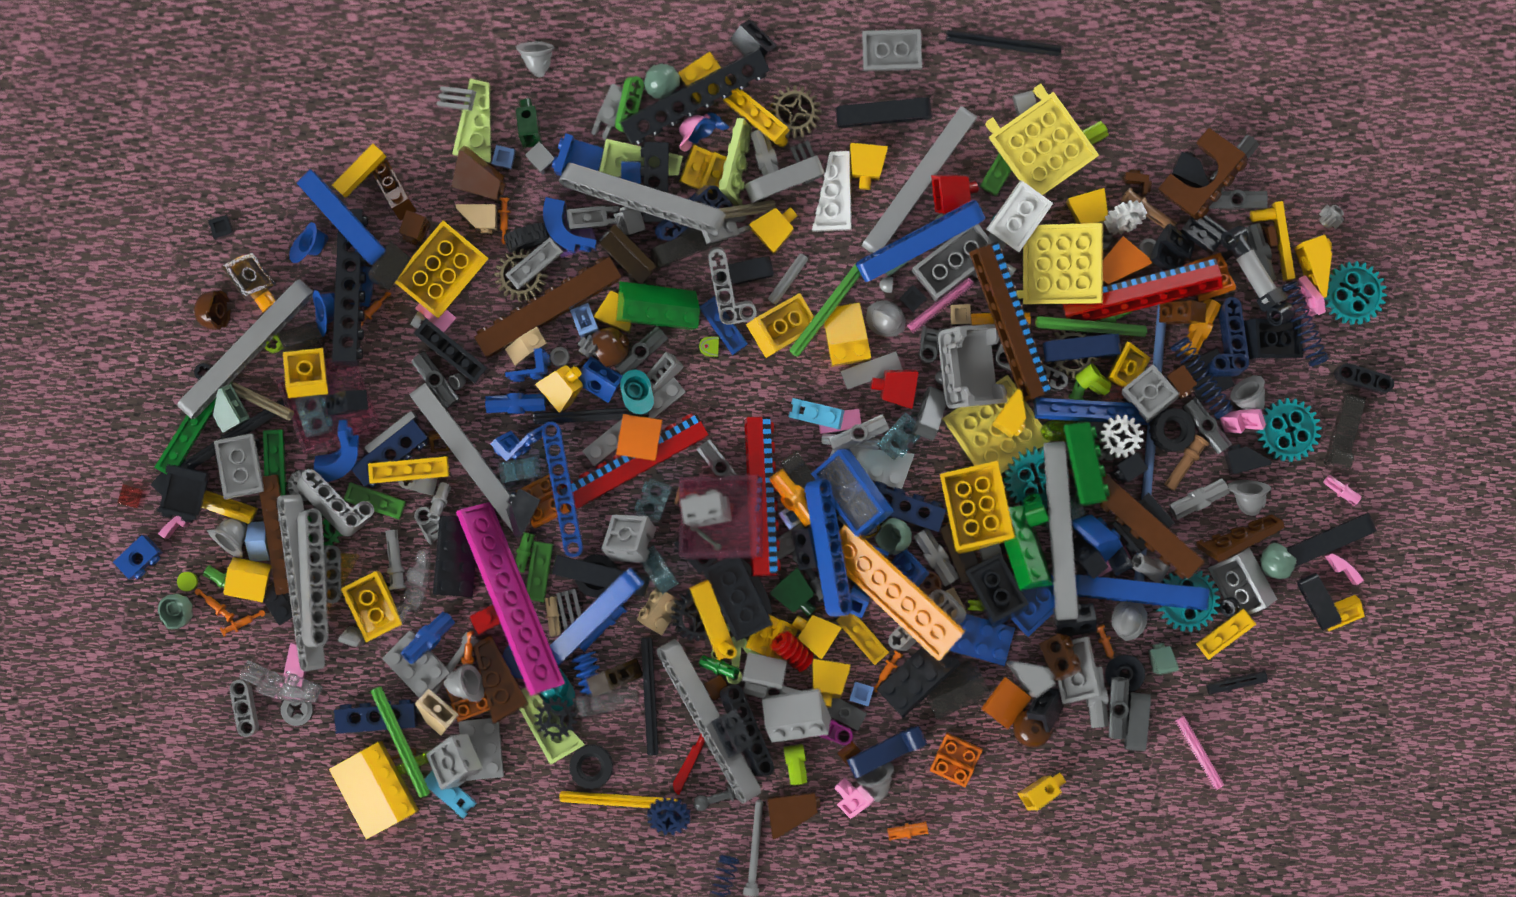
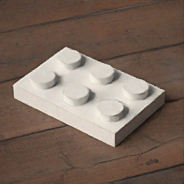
(1019, 216)

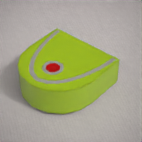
(709, 346)

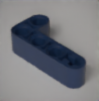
(701, 197)
(1231, 313)
(1081, 348)
(887, 751)

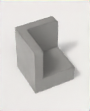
(539, 157)

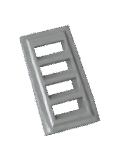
(666, 376)
(352, 636)

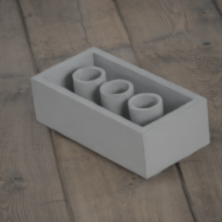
(950, 262)

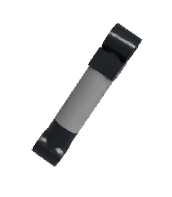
(1269, 295)

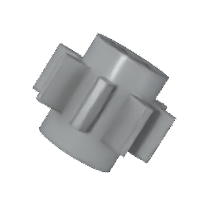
(1331, 216)
(587, 347)

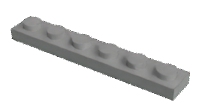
(608, 441)

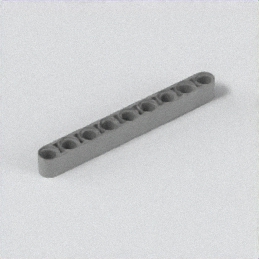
(919, 180)
(642, 198)
(245, 349)
(462, 449)
(288, 509)
(1060, 531)
(703, 712)

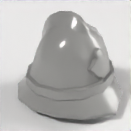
(536, 56)
(885, 318)
(1249, 393)
(1250, 495)
(230, 536)
(1129, 620)
(465, 683)
(877, 781)

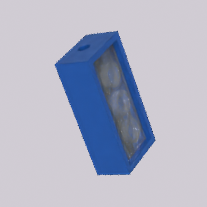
(854, 492)

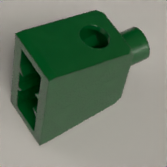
(528, 124)
(794, 593)

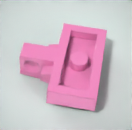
(1312, 296)
(853, 799)

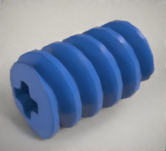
(587, 669)

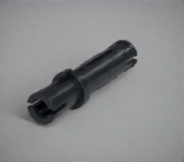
(1214, 687)

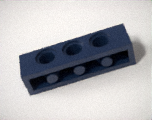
(379, 454)
(932, 521)
(345, 724)

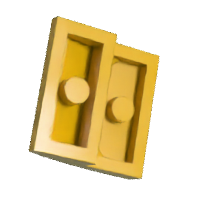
(703, 168)
(761, 640)

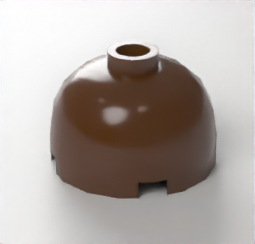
(212, 310)
(611, 346)
(1030, 731)

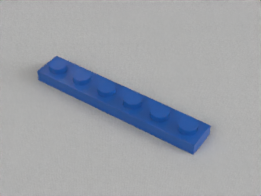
(1084, 410)

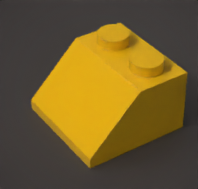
(305, 373)
(1012, 416)

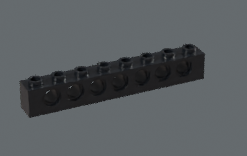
(753, 59)
(349, 356)

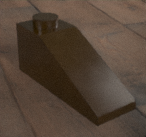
(614, 677)

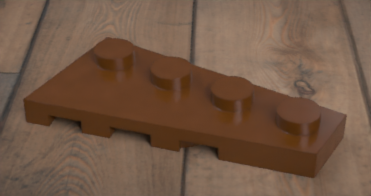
(1240, 538)
(501, 688)

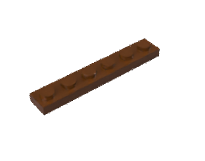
(273, 532)

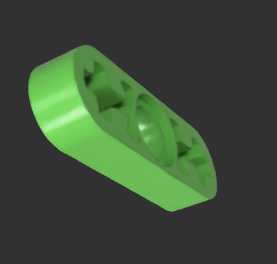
(636, 99)

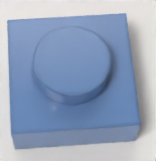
(503, 157)
(861, 693)

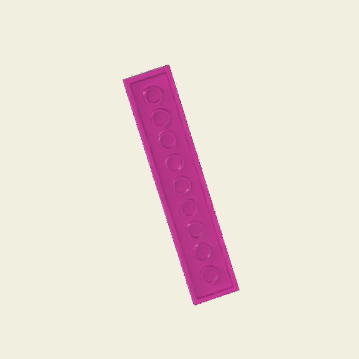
(510, 598)

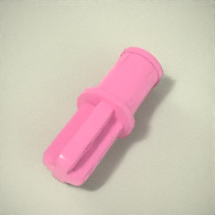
(1342, 490)

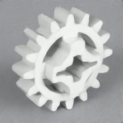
(1125, 217)
(1123, 427)

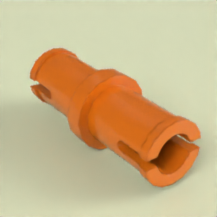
(907, 830)

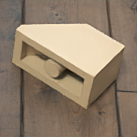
(481, 216)
(524, 346)
(436, 712)

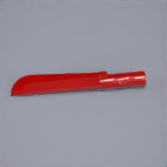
(687, 766)

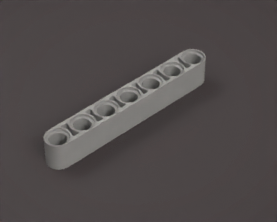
(316, 568)

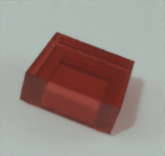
(1114, 395)
(130, 496)

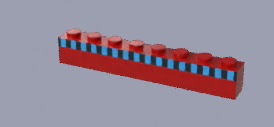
(1150, 291)
(760, 463)
(626, 468)

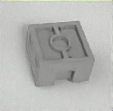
(1150, 393)
(706, 509)
(628, 538)
(454, 761)

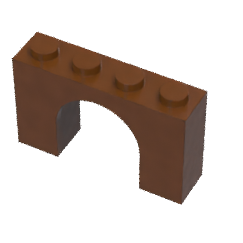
(1198, 200)

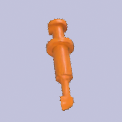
(503, 217)
(375, 306)
(220, 609)
(240, 623)
(1105, 641)
(467, 658)
(888, 668)

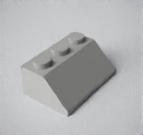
(1244, 580)
(1032, 677)
(796, 715)

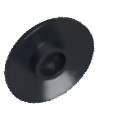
(1136, 670)

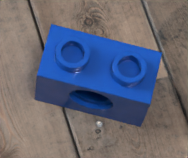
(600, 379)
(127, 560)

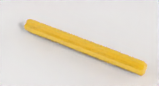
(608, 799)

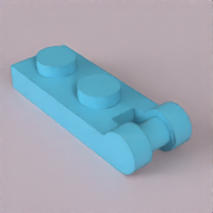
(817, 413)
(451, 795)

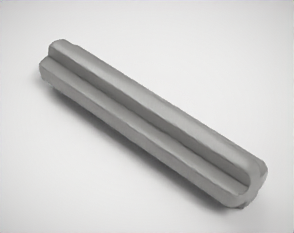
(788, 278)

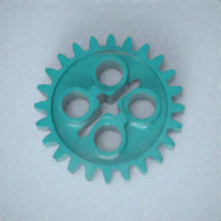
(1363, 278)
(1306, 424)
(1018, 484)
(1177, 615)

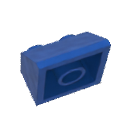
(1097, 535)

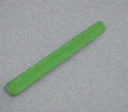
(825, 312)
(1090, 326)
(400, 742)

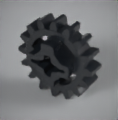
(544, 726)

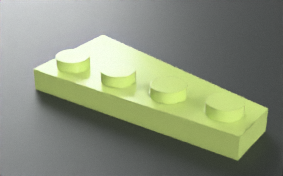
(475, 125)
(618, 151)
(736, 162)
(554, 749)

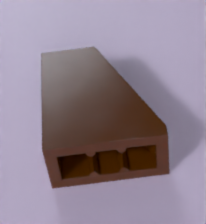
(477, 176)
(790, 811)

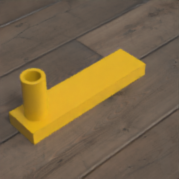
(758, 116)
(1277, 214)
(408, 470)
(713, 620)

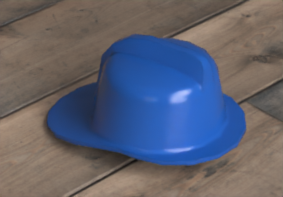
(309, 242)
(324, 310)

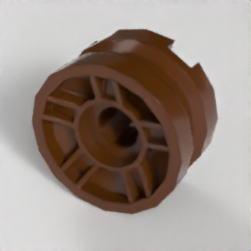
(935, 583)

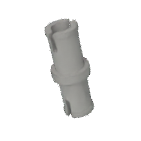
(439, 501)

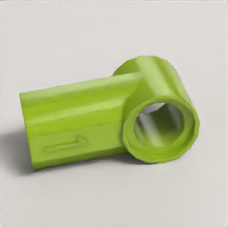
(1096, 132)
(1093, 379)
(795, 759)

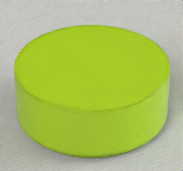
(187, 581)

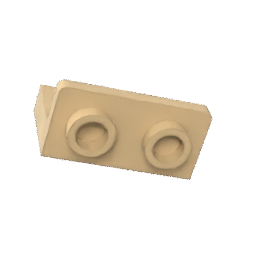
(657, 611)

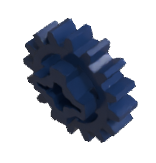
(668, 816)

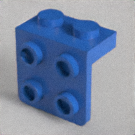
(578, 153)
(542, 361)
(511, 447)

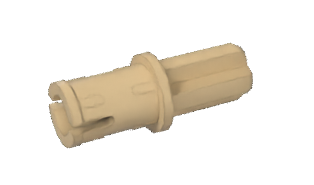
(553, 616)

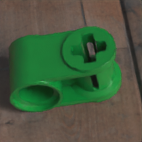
(1035, 510)

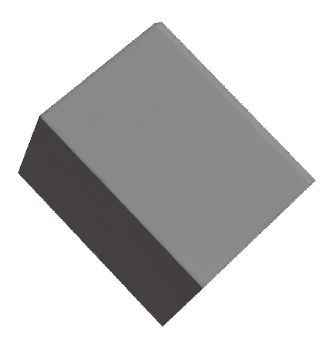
(764, 670)

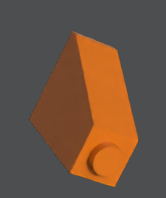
(1123, 261)

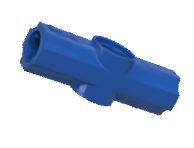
(515, 403)
(427, 637)

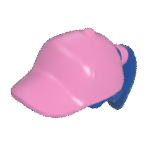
(699, 127)

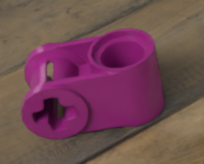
(834, 730)

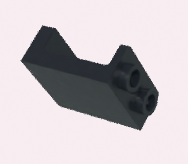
(183, 493)
(1156, 510)

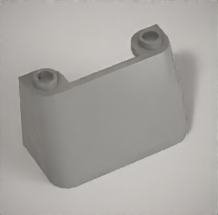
(969, 366)

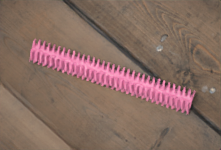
(949, 297)
(1199, 751)

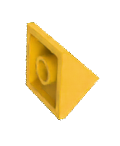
(1128, 365)
(247, 579)

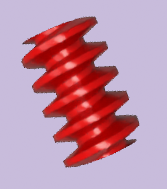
(792, 650)

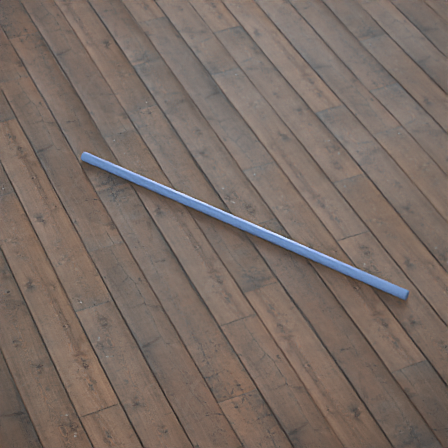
(1150, 447)

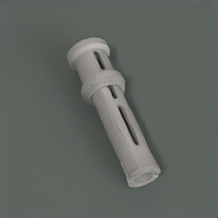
(395, 570)

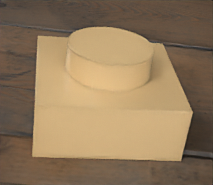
(960, 314)

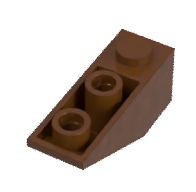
(393, 189)

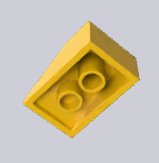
(1315, 261)
(780, 325)
(847, 335)
(372, 605)

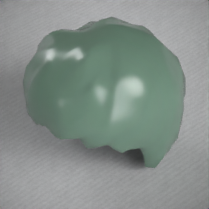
(661, 81)
(894, 536)
(1277, 561)
(175, 611)

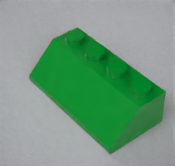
(658, 306)
(1086, 464)
(1026, 553)

